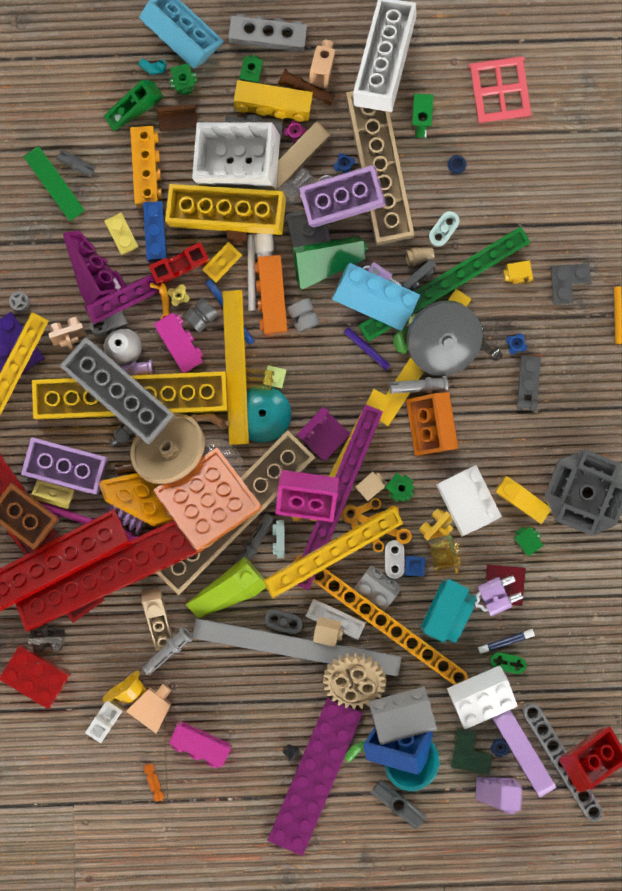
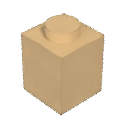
(370, 485)
(328, 632)

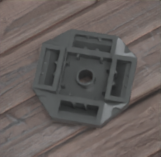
(566, 486)

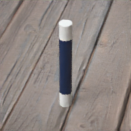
(506, 641)

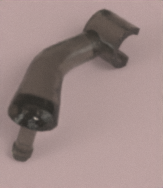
(494, 353)

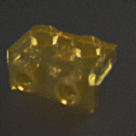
(444, 552)

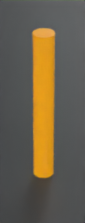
(618, 314)

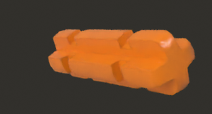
(153, 782)

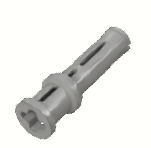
(427, 385)
(173, 646)

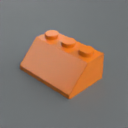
(432, 423)

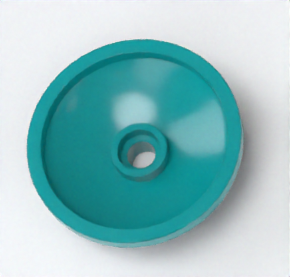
(277, 414)
(414, 782)

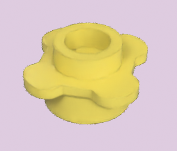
(179, 290)

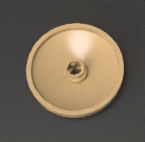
(171, 453)

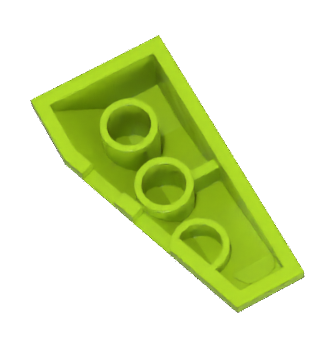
(232, 587)

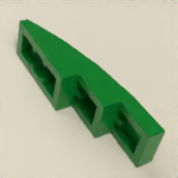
(54, 183)

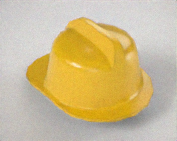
(126, 691)

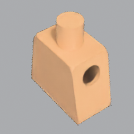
(322, 64)
(151, 707)

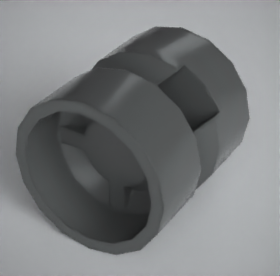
(200, 315)

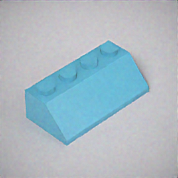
(181, 30)
(375, 296)

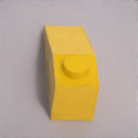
(522, 499)

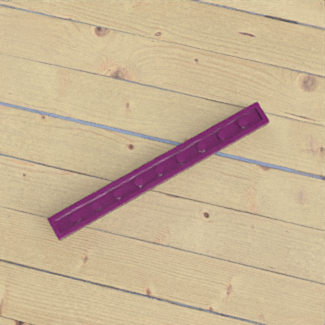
(346, 473)

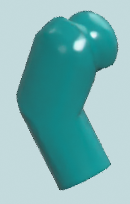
(154, 68)

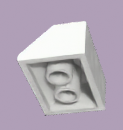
(468, 500)

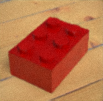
(34, 676)
(593, 759)

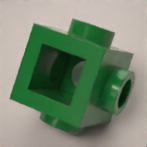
(182, 73)
(393, 484)

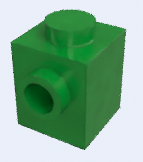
(251, 69)
(528, 540)

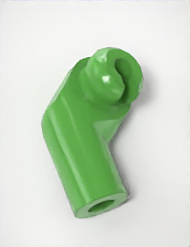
(399, 341)
(354, 750)

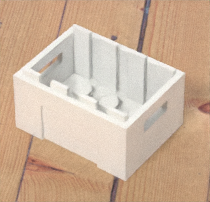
(239, 141)

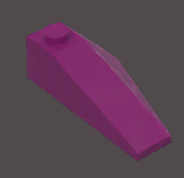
(91, 272)

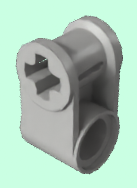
(110, 324)

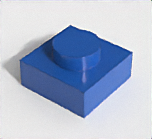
(415, 566)

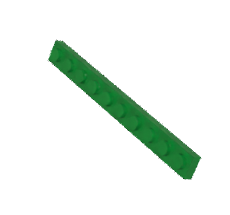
(456, 277)

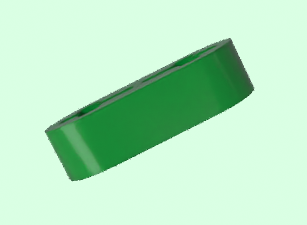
(509, 658)

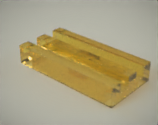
(269, 380)

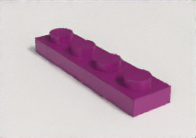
(121, 299)

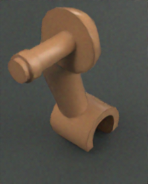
(218, 421)

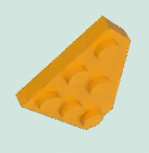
(135, 497)

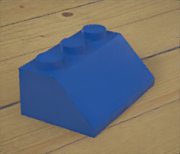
(404, 754)

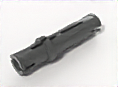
(258, 535)

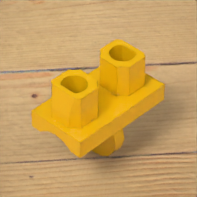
(441, 528)

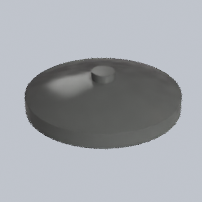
(444, 338)

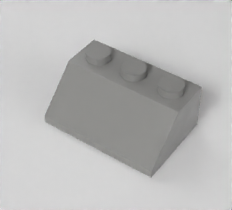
(402, 715)

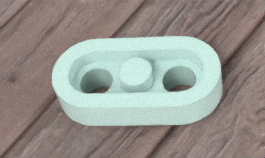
(443, 229)
(279, 547)

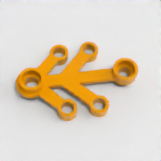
(358, 517)

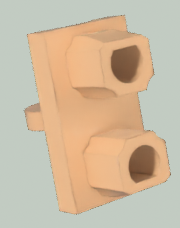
(68, 335)

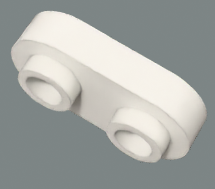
(394, 559)

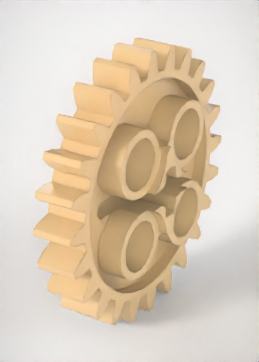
(340, 688)

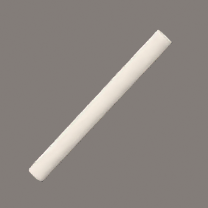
(251, 274)

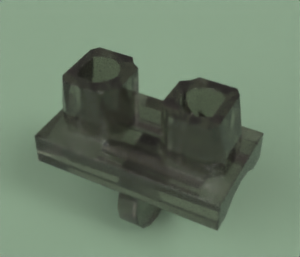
(47, 634)

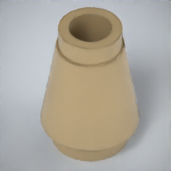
(417, 256)

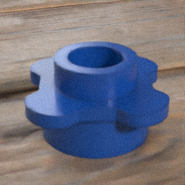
(342, 158)
(521, 343)

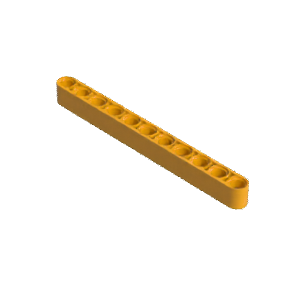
(389, 624)

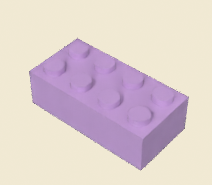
(342, 196)
(64, 466)

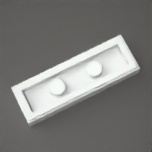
(352, 626)

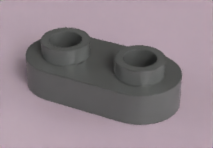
(283, 621)

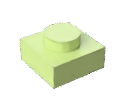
(278, 377)

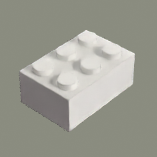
(482, 697)

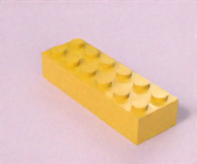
(225, 209)

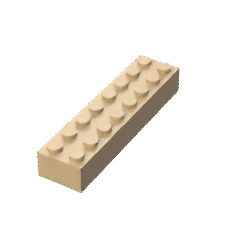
(377, 147)

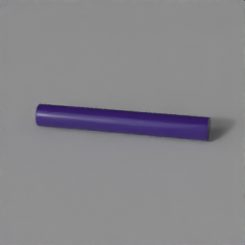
(367, 349)

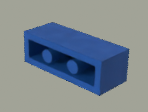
(155, 231)

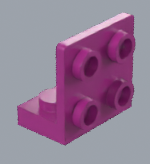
(323, 434)

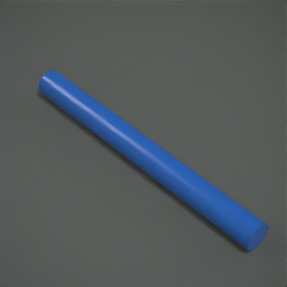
(219, 296)

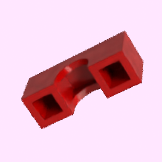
(187, 261)

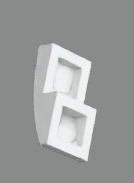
(104, 721)

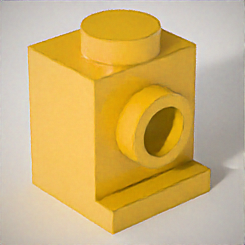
(518, 272)

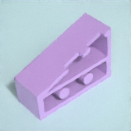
(499, 793)

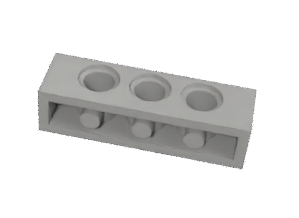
(258, 38)

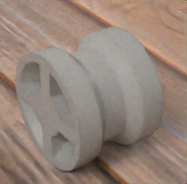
(16, 299)

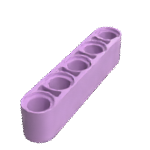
(524, 753)

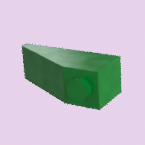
(133, 104)

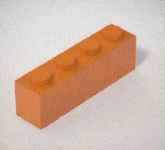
(272, 295)

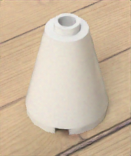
(128, 351)

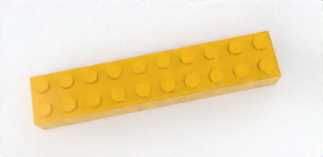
(176, 392)

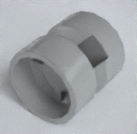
(303, 315)

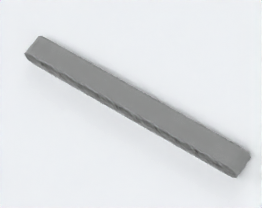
(287, 644)

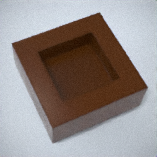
(237, 238)

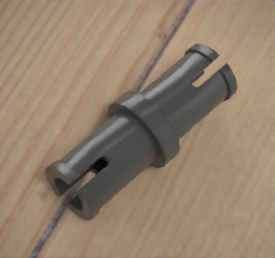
(76, 163)

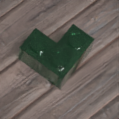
(463, 753)

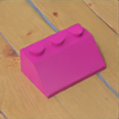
(307, 495)
(200, 745)

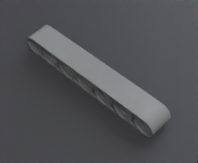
(544, 738)

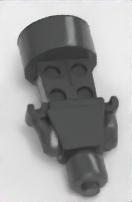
(121, 435)

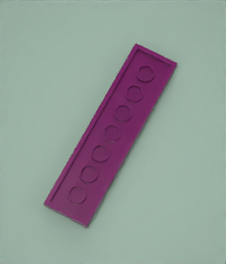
(314, 776)

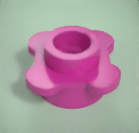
(294, 125)

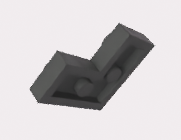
(562, 279)

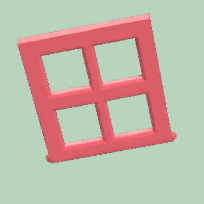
(500, 89)

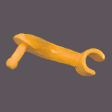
(164, 298)

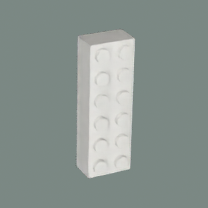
(385, 55)

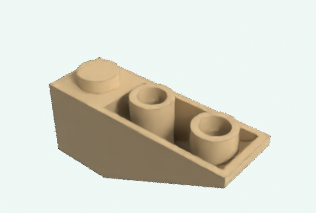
(156, 617)

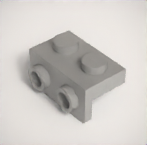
(377, 588)

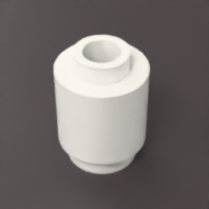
(263, 244)

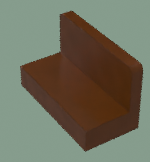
(177, 117)

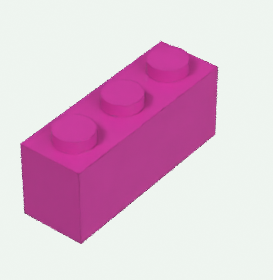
(179, 342)

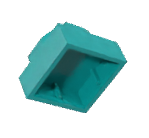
(448, 611)

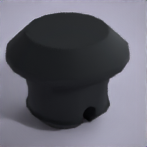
(291, 753)

